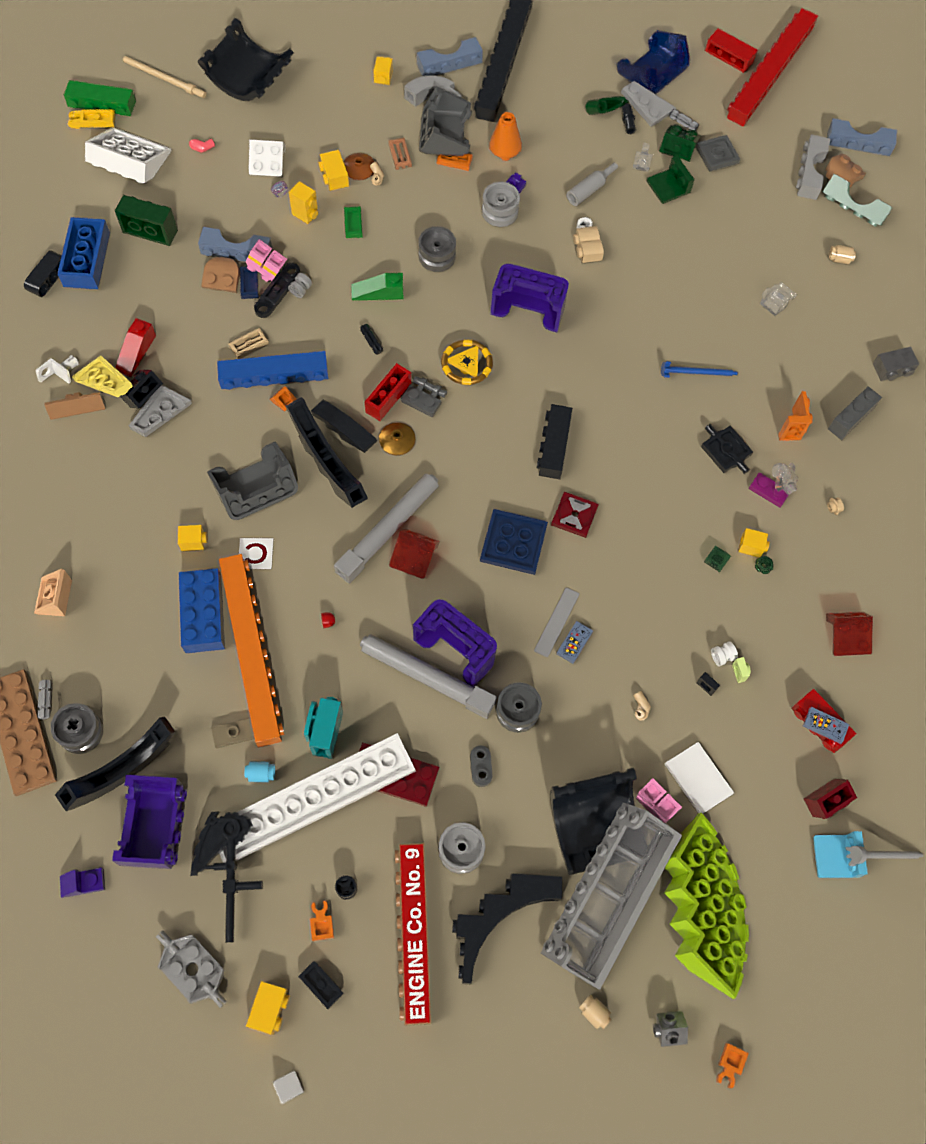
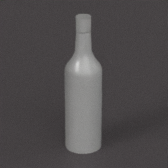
(589, 185)

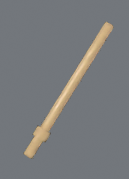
(190, 88)

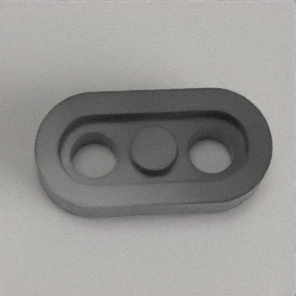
(481, 765)

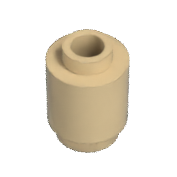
(842, 254)
(595, 1012)

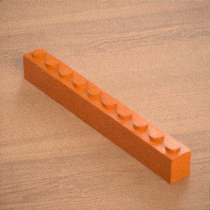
(250, 651)

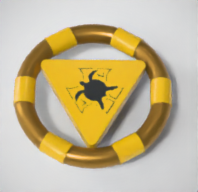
(466, 361)

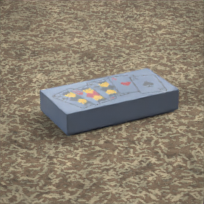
(574, 642)
(826, 725)

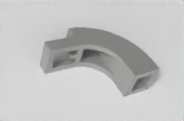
(422, 88)

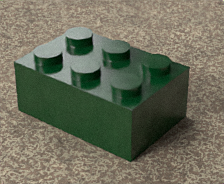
(146, 220)

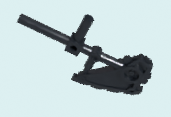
(214, 838)

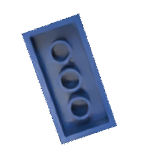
(84, 253)
(201, 611)

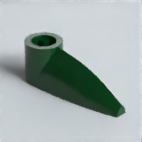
(604, 105)

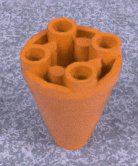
(506, 138)

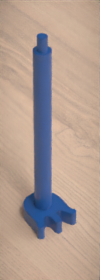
(666, 369)

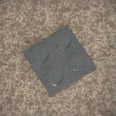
(718, 153)

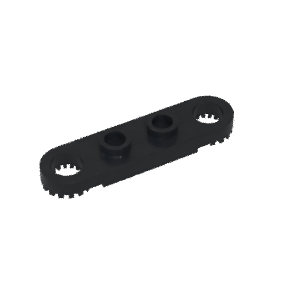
(276, 290)

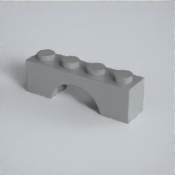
(811, 181)

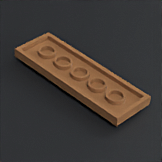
(23, 736)

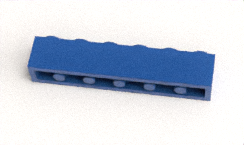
(272, 370)

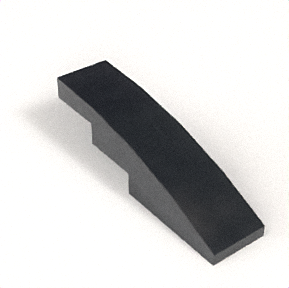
(344, 425)

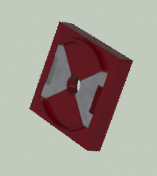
(571, 503)

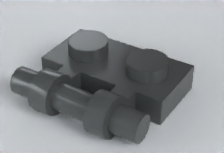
(422, 401)

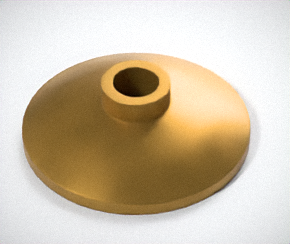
(397, 445)

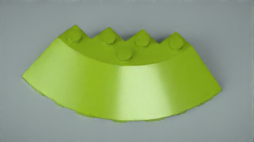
(709, 908)

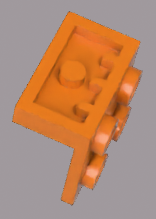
(797, 424)

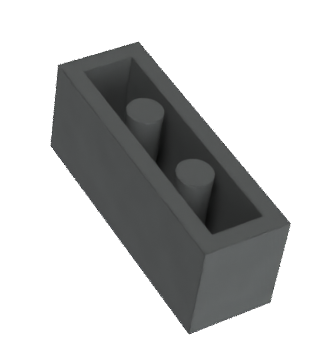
(854, 413)

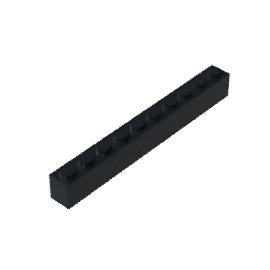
(502, 60)

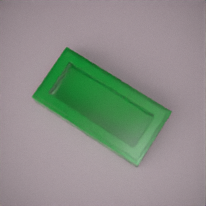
(353, 222)

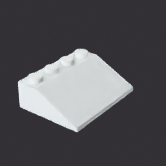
(126, 154)

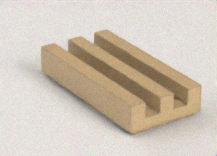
(250, 345)

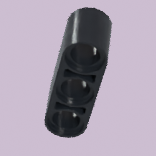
(44, 274)

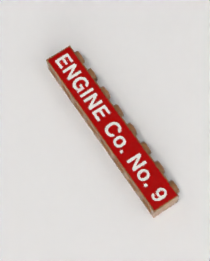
(414, 935)

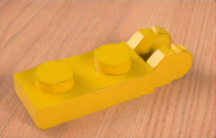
(91, 118)

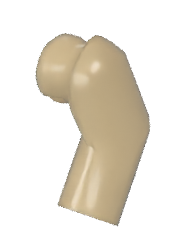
(378, 174)
(643, 706)

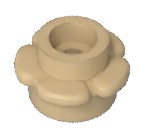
(835, 505)

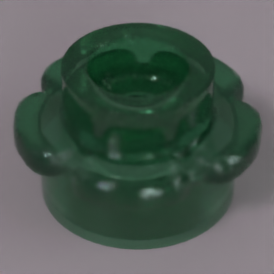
(767, 561)

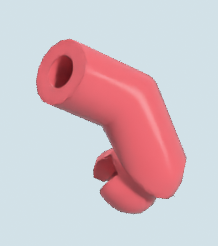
(200, 146)

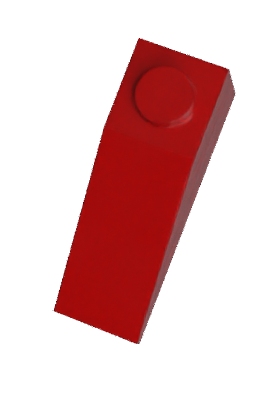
(135, 346)

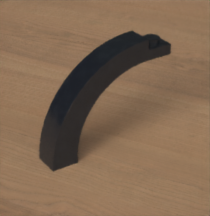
(113, 774)

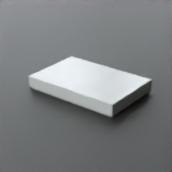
(699, 778)

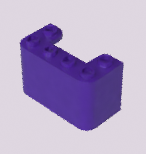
(530, 291)
(449, 624)
(151, 822)

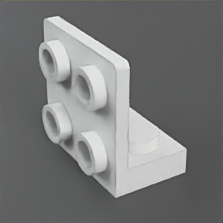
(266, 158)

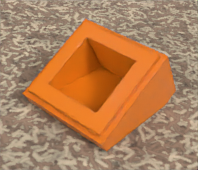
(283, 398)

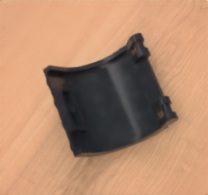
(242, 66)
(585, 812)

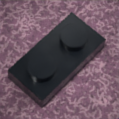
(321, 985)

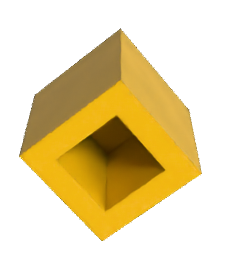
(383, 70)
(191, 537)
(753, 543)

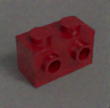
(830, 798)

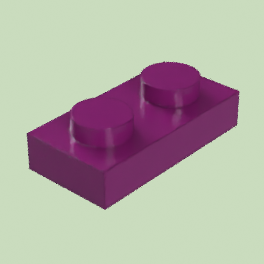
(766, 488)

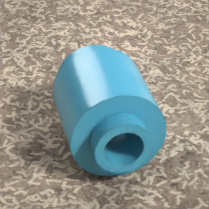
(259, 771)

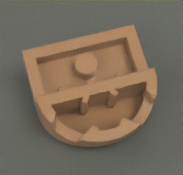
(845, 168)
(221, 275)

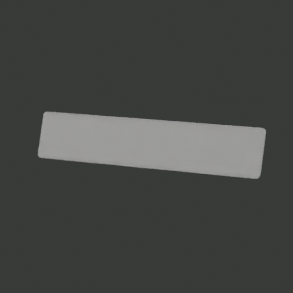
(556, 622)

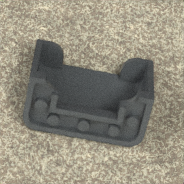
(444, 124)
(255, 485)

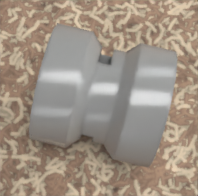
(300, 284)

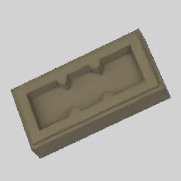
(232, 733)

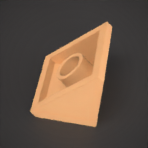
(53, 594)

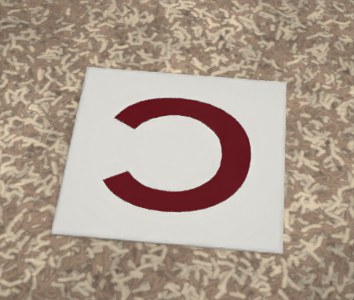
(257, 552)

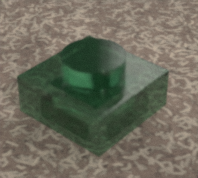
(717, 559)

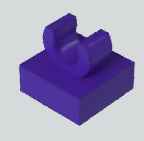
(516, 181)

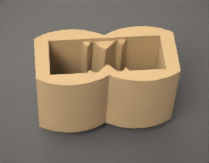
(588, 244)

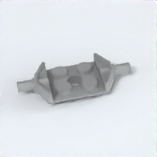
(178, 956)

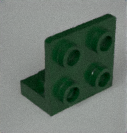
(679, 142)
(672, 182)

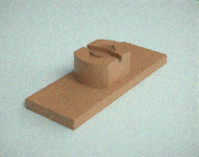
(74, 405)

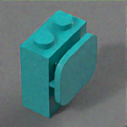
(323, 726)

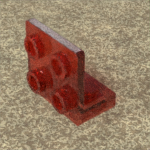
(413, 553)
(851, 633)

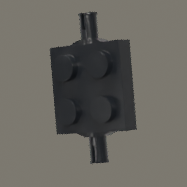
(727, 449)

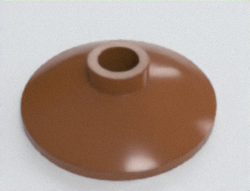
(358, 166)

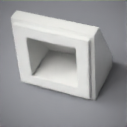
(288, 1087)

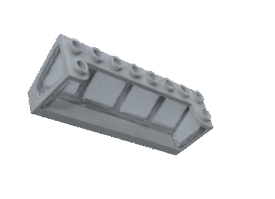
(611, 894)

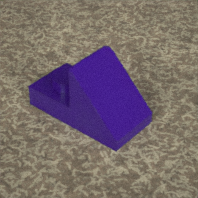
(81, 882)

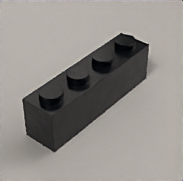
(555, 441)

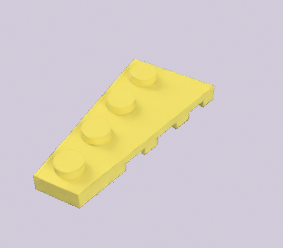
(103, 377)

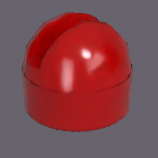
(328, 619)

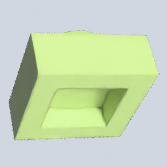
(741, 669)

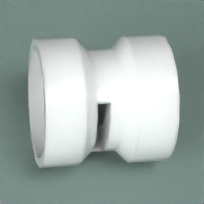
(723, 654)

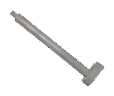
(859, 855)

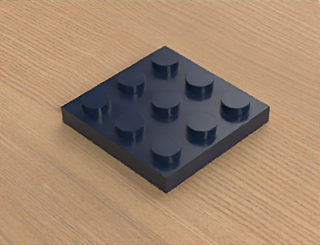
(513, 541)

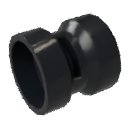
(346, 887)

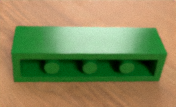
(99, 97)

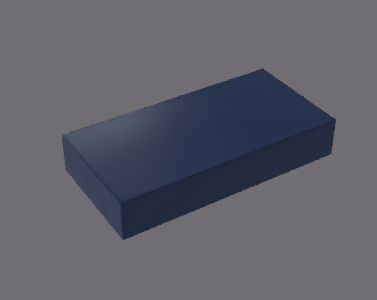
(249, 283)

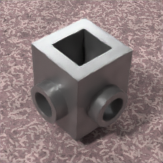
(671, 1028)

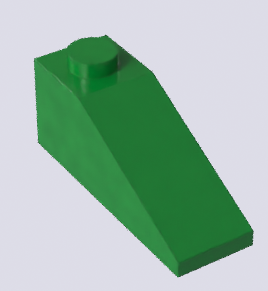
(381, 287)

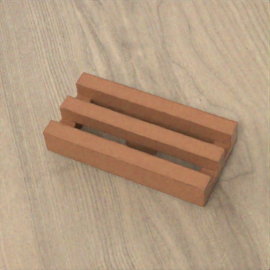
(402, 163)

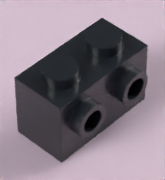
(144, 386)

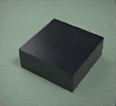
(708, 684)

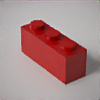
(731, 50)
(388, 392)
(814, 700)

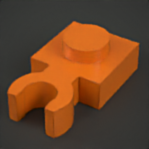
(321, 925)
(733, 1061)

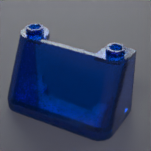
(661, 64)

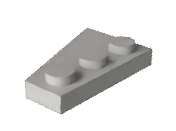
(646, 103)
(158, 410)

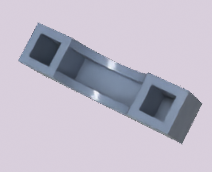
(432, 63)
(844, 136)
(213, 244)

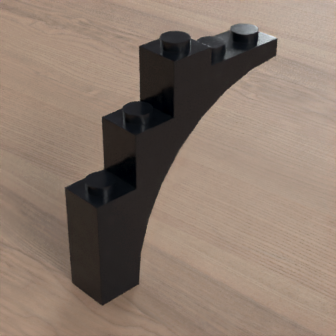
(327, 461)
(523, 891)

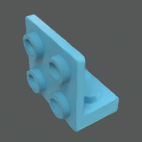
(832, 853)

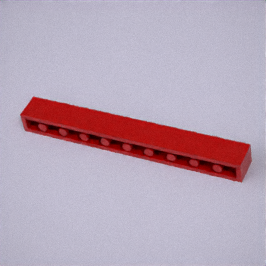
(771, 67)

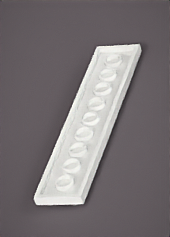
(323, 794)

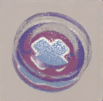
(279, 189)

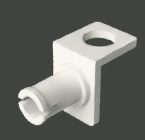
(61, 370)

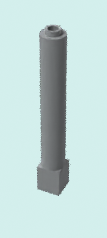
(353, 561)
(473, 698)

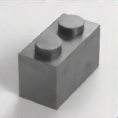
(896, 364)

